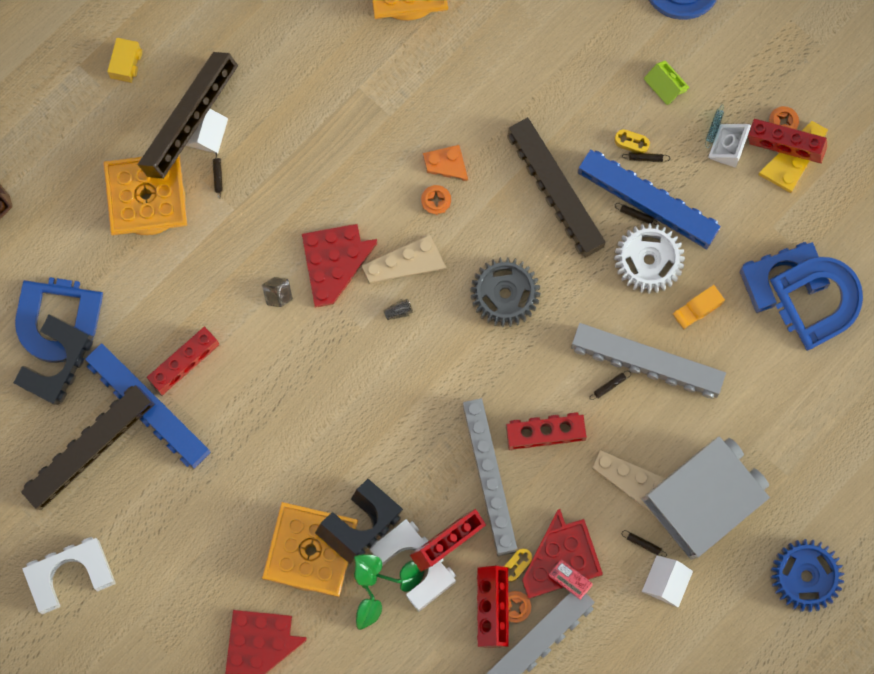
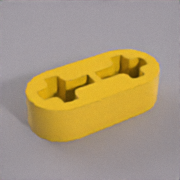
(630, 145)
(520, 568)

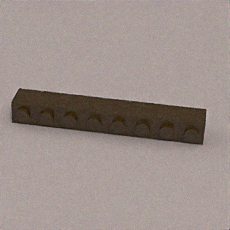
(187, 115)
(556, 187)
(87, 447)

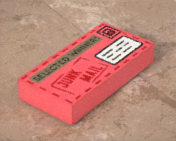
(570, 579)

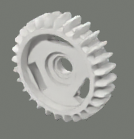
(662, 252)

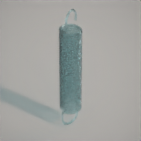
(715, 125)

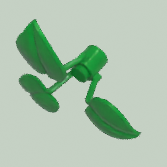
(366, 573)

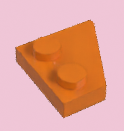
(446, 162)

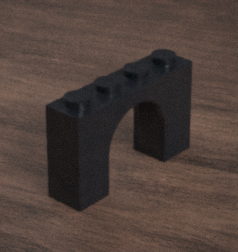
(75, 343)
(353, 542)

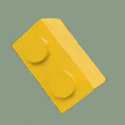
(124, 60)

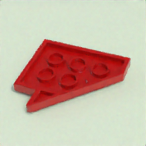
(333, 260)
(565, 543)
(259, 642)

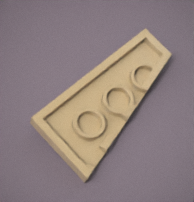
(409, 260)
(627, 477)

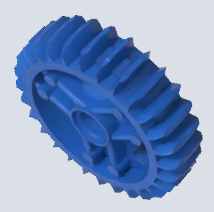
(807, 560)

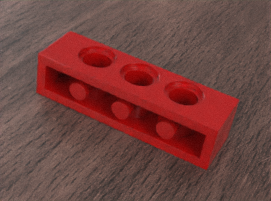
(787, 141)
(183, 361)
(518, 441)
(448, 540)
(492, 607)

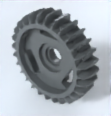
(515, 283)

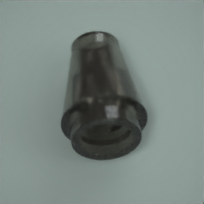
(398, 310)

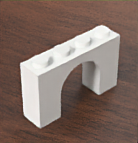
(406, 538)
(41, 573)

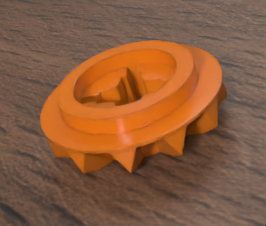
(782, 112)
(442, 194)
(525, 608)

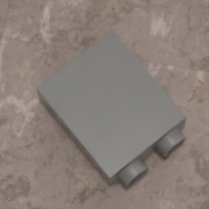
(707, 496)

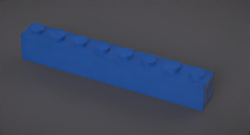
(649, 199)
(159, 417)

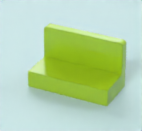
(666, 82)

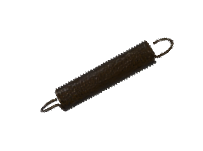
(645, 157)
(217, 175)
(636, 214)
(610, 385)
(643, 543)

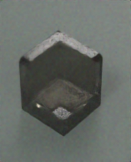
(277, 292)

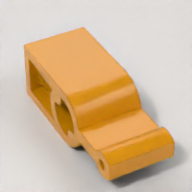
(699, 307)

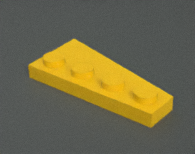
(787, 169)

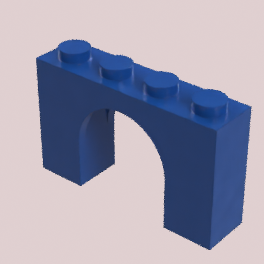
(756, 274)

